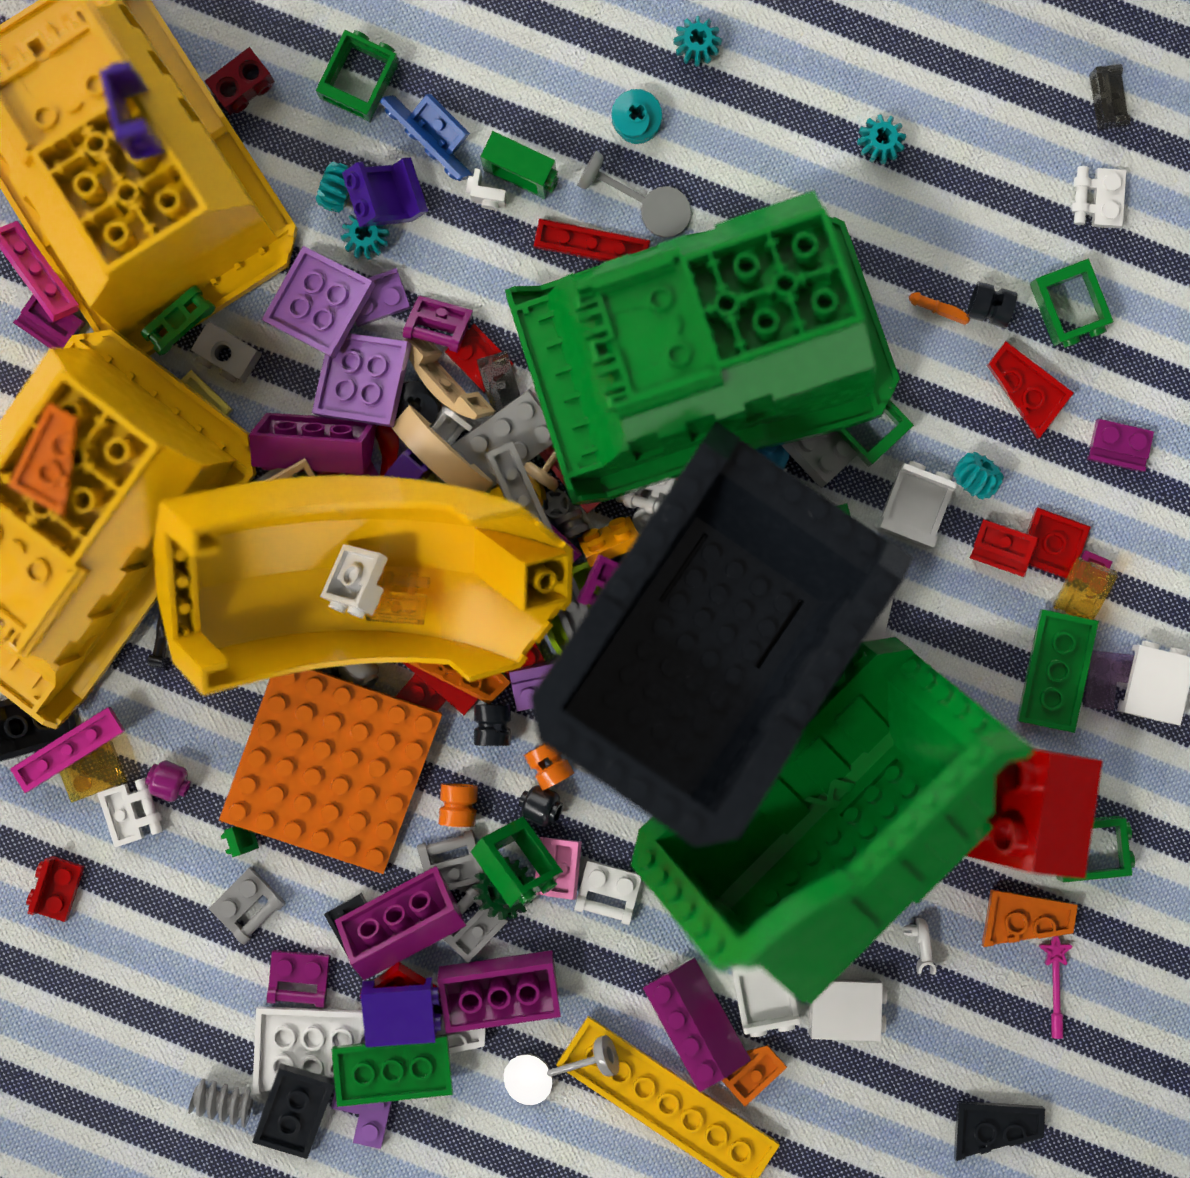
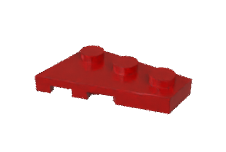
(1029, 388)

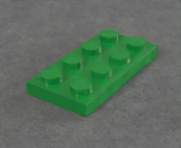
(1057, 670)
(391, 1072)

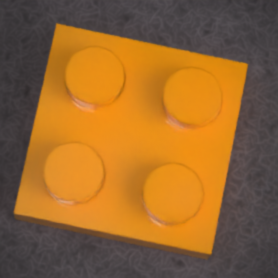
(609, 540)

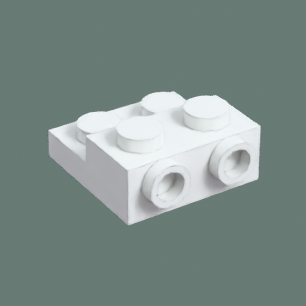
(354, 581)

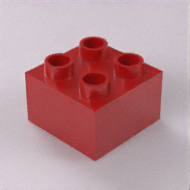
(1043, 814)

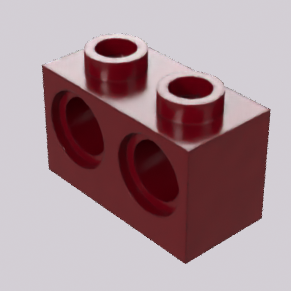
(235, 75)

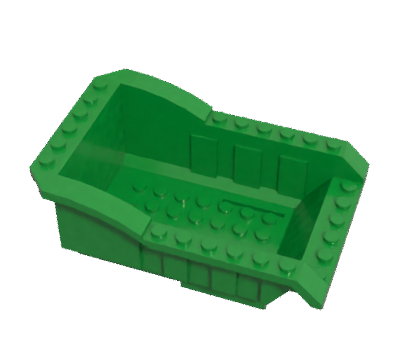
(720, 325)
(821, 881)

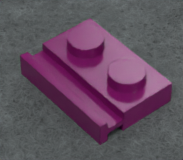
(40, 326)
(1120, 445)

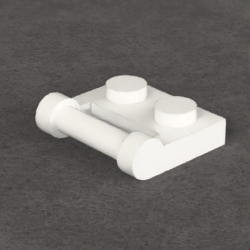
(608, 882)

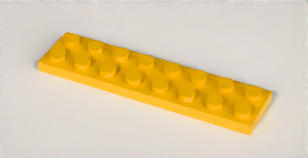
(672, 1106)

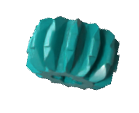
(700, 32)
(872, 146)
(332, 190)
(368, 244)
(978, 475)

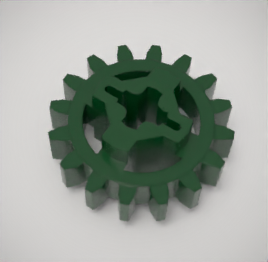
(495, 901)

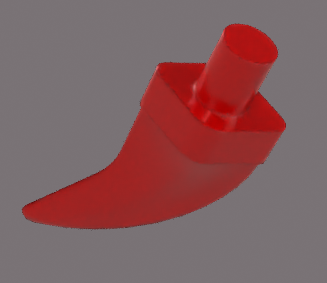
(389, 447)

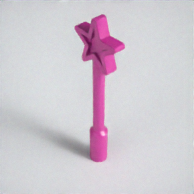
(1055, 955)

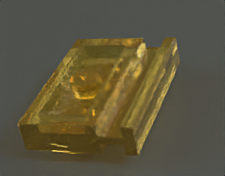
(1085, 589)

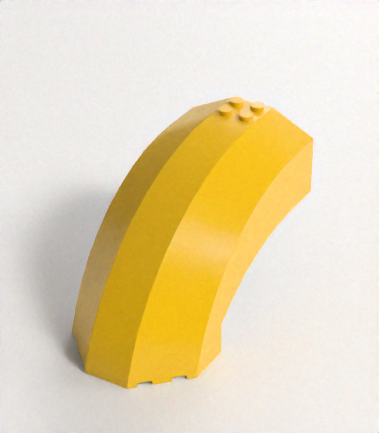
(251, 559)

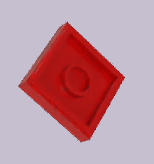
(1059, 542)

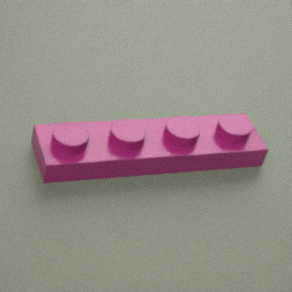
(36, 272)
(67, 750)

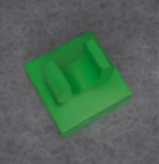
(239, 841)

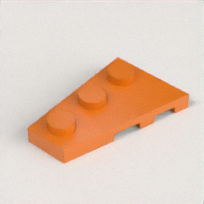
(48, 460)
(484, 689)
(1024, 917)

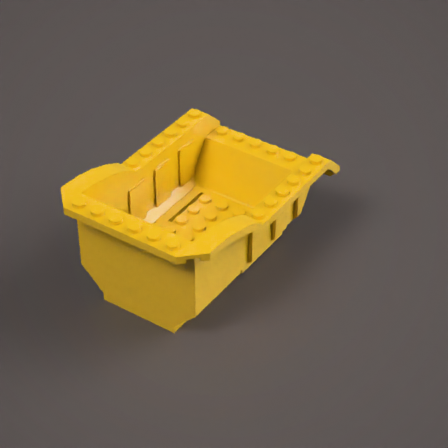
(116, 227)
(88, 577)

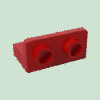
(55, 888)

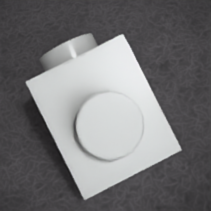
(489, 197)
(450, 425)

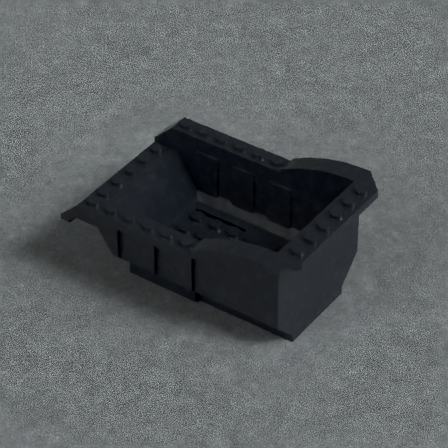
(716, 642)

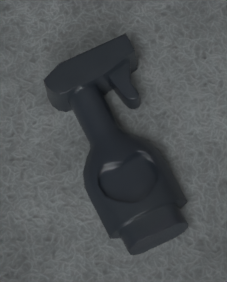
(157, 659)

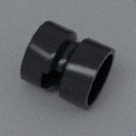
(984, 297)
(492, 725)

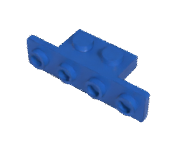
(433, 129)

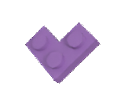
(370, 1123)

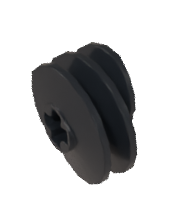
(417, 392)

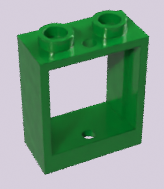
(344, 100)
(519, 165)
(1039, 288)
(902, 423)
(1126, 857)
(501, 874)

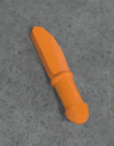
(943, 309)

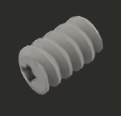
(221, 1103)

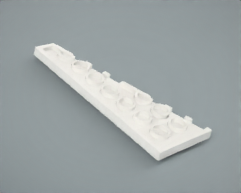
(307, 1035)

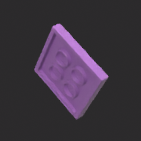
(318, 302)
(363, 380)

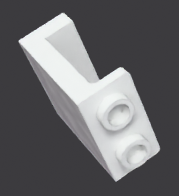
(917, 504)
(1157, 684)
(763, 1002)
(849, 1011)

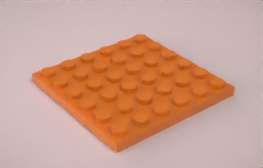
(331, 767)

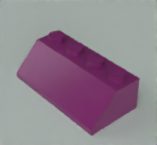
(323, 441)
(399, 923)
(498, 991)
(696, 1024)

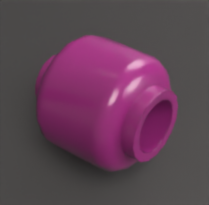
(167, 781)

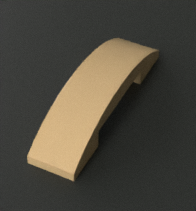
(425, 358)
(437, 453)

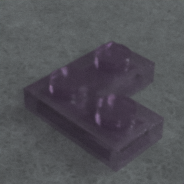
(1102, 678)

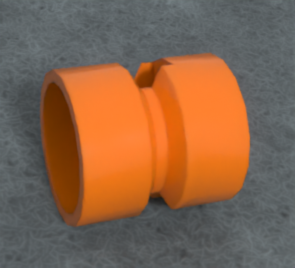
(551, 774)
(458, 805)

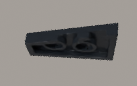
(995, 1125)

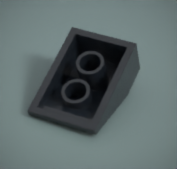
(23, 734)

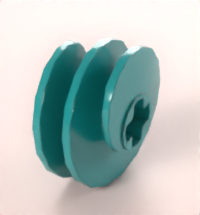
(637, 130)

